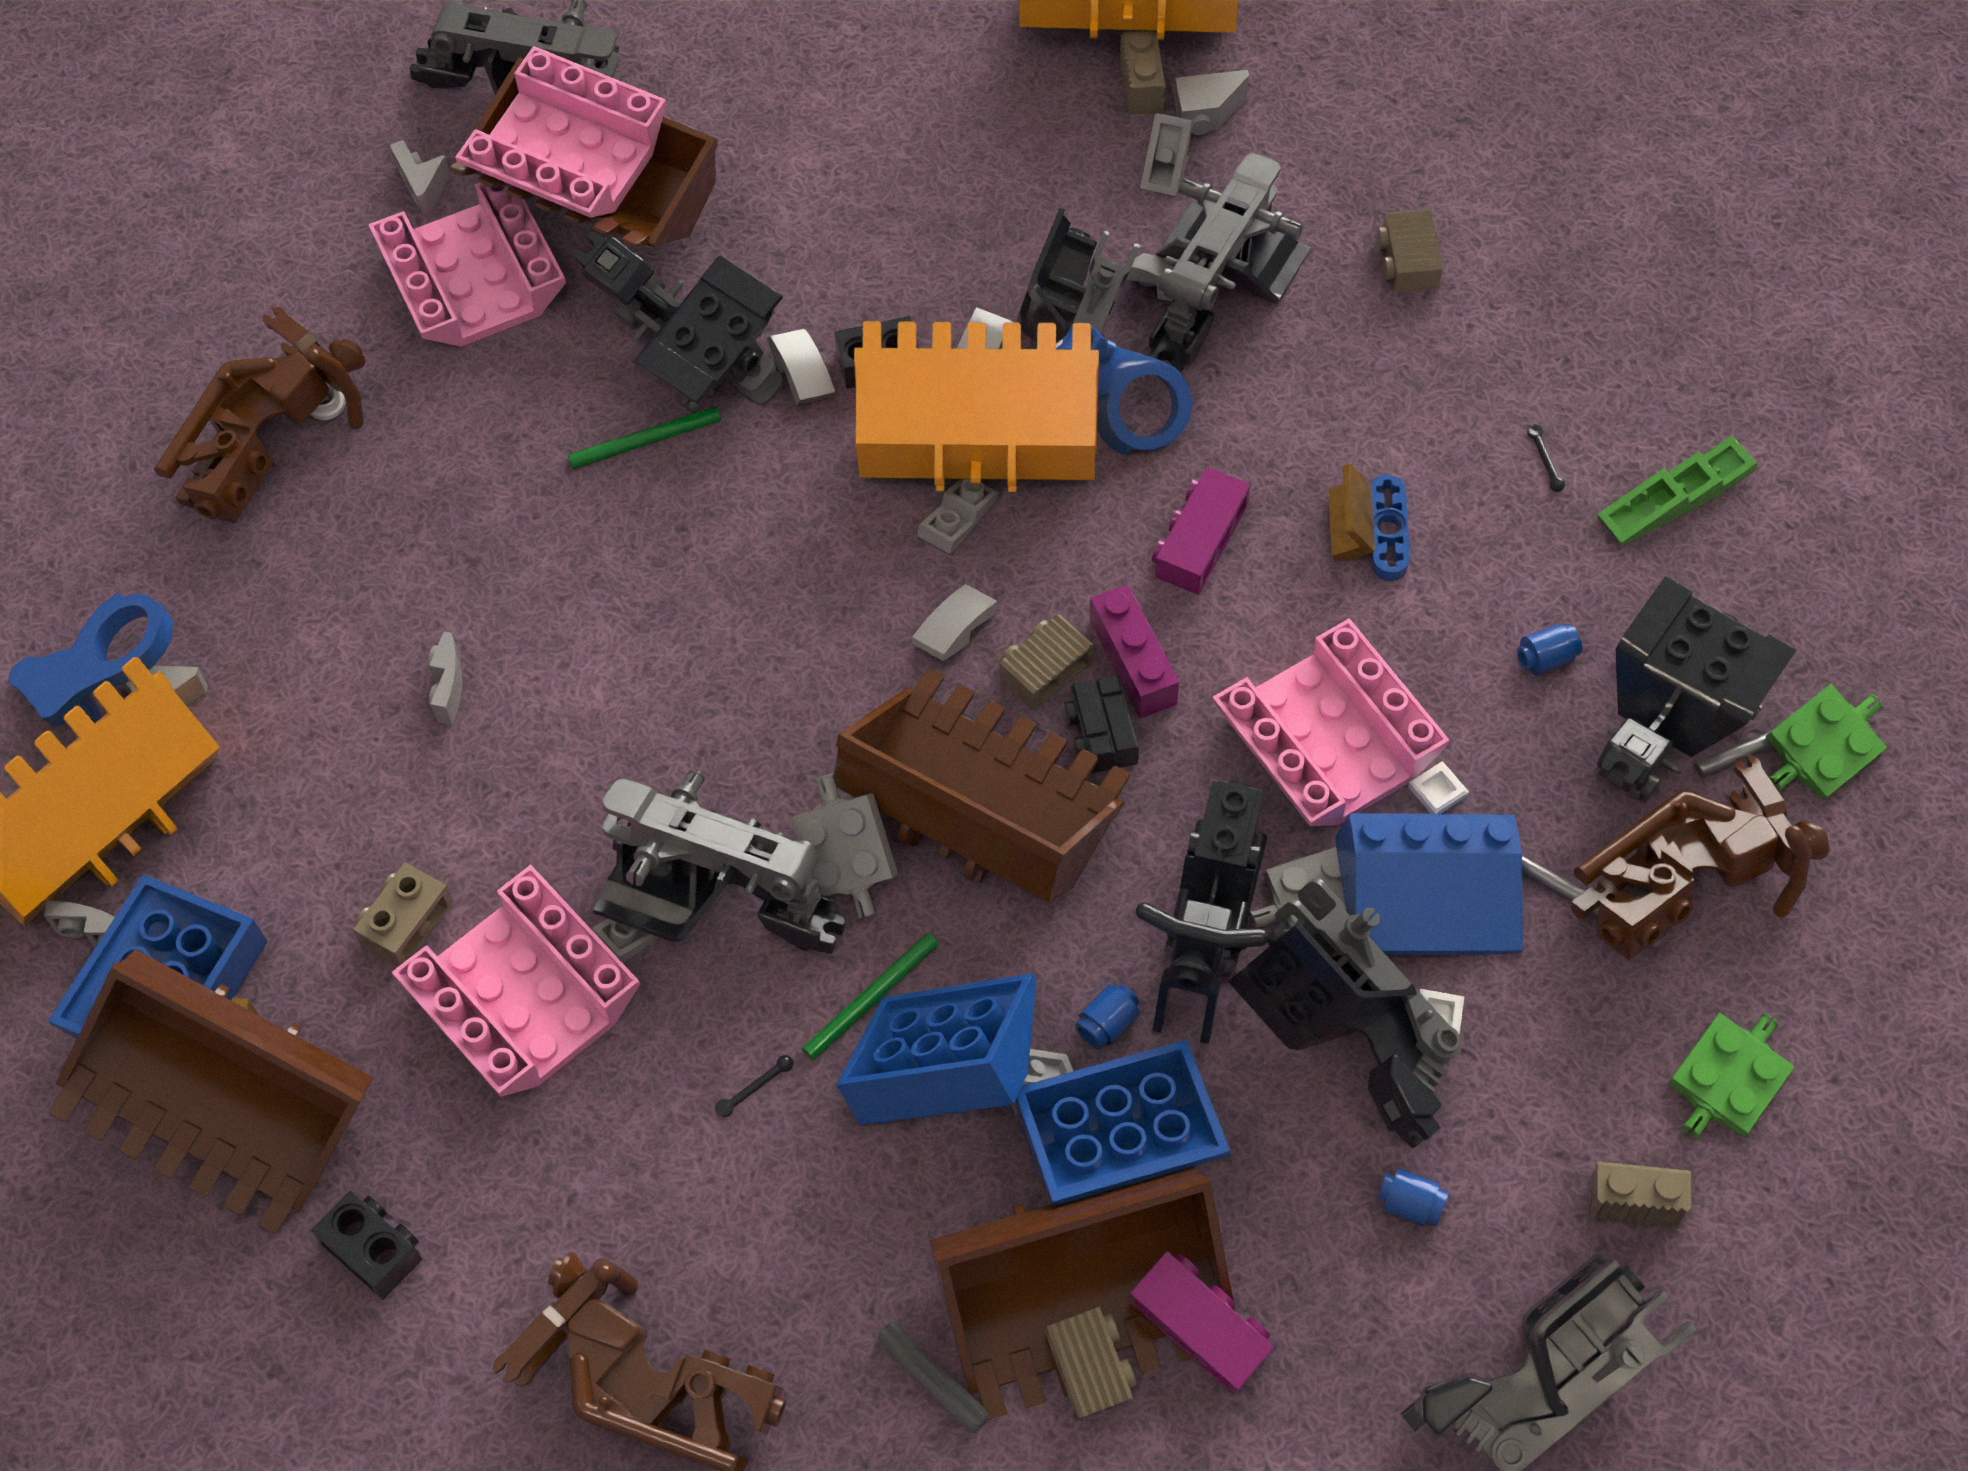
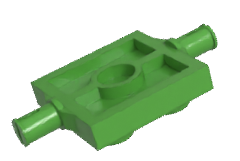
(1826, 742)
(1730, 1075)

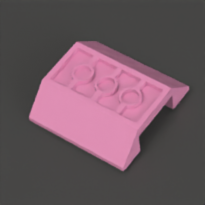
(569, 135)
(471, 268)
(1334, 728)
(522, 987)

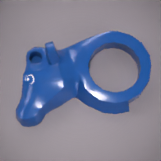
(1115, 372)
(68, 676)

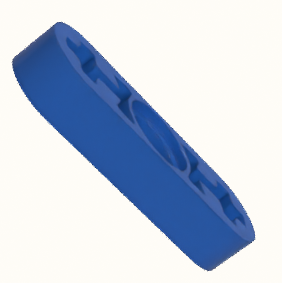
(1397, 515)

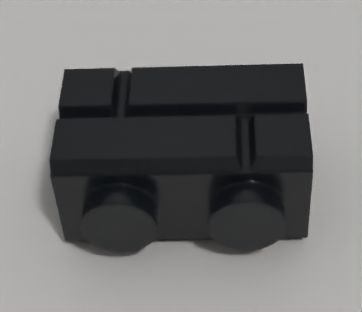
(1102, 723)

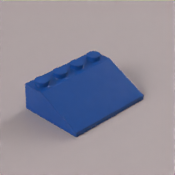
(1435, 881)
(174, 929)
(942, 1051)
(1119, 1123)

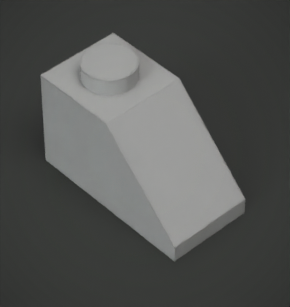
(1210, 98)

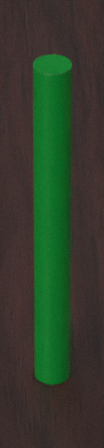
(644, 437)
(870, 996)

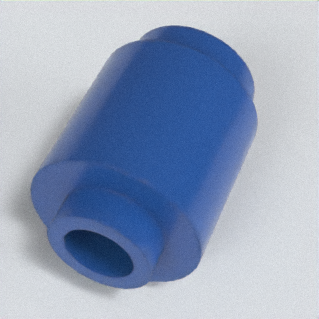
(1549, 648)
(1108, 1015)
(1413, 1197)

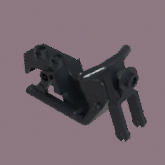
(1206, 925)

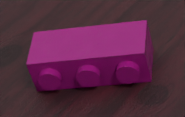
(1201, 530)
(1134, 651)
(1201, 1321)

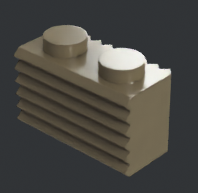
(1142, 72)
(1411, 251)
(1045, 661)
(1639, 1194)
(1090, 1362)

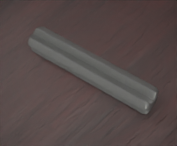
(932, 1377)

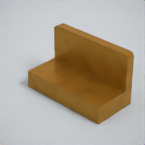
(1351, 516)

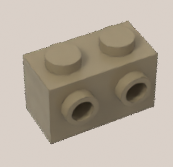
(402, 914)

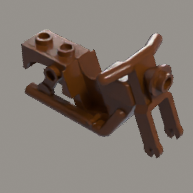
(243, 398)
(1692, 835)
(616, 1383)

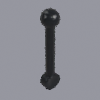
(1535, 432)
(725, 1107)

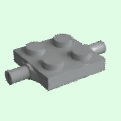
(848, 843)
(1292, 876)

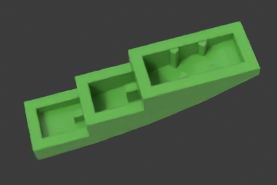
(1677, 491)

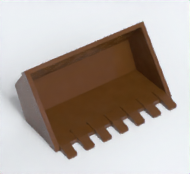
(662, 200)
(978, 788)
(209, 1086)
(1061, 1261)

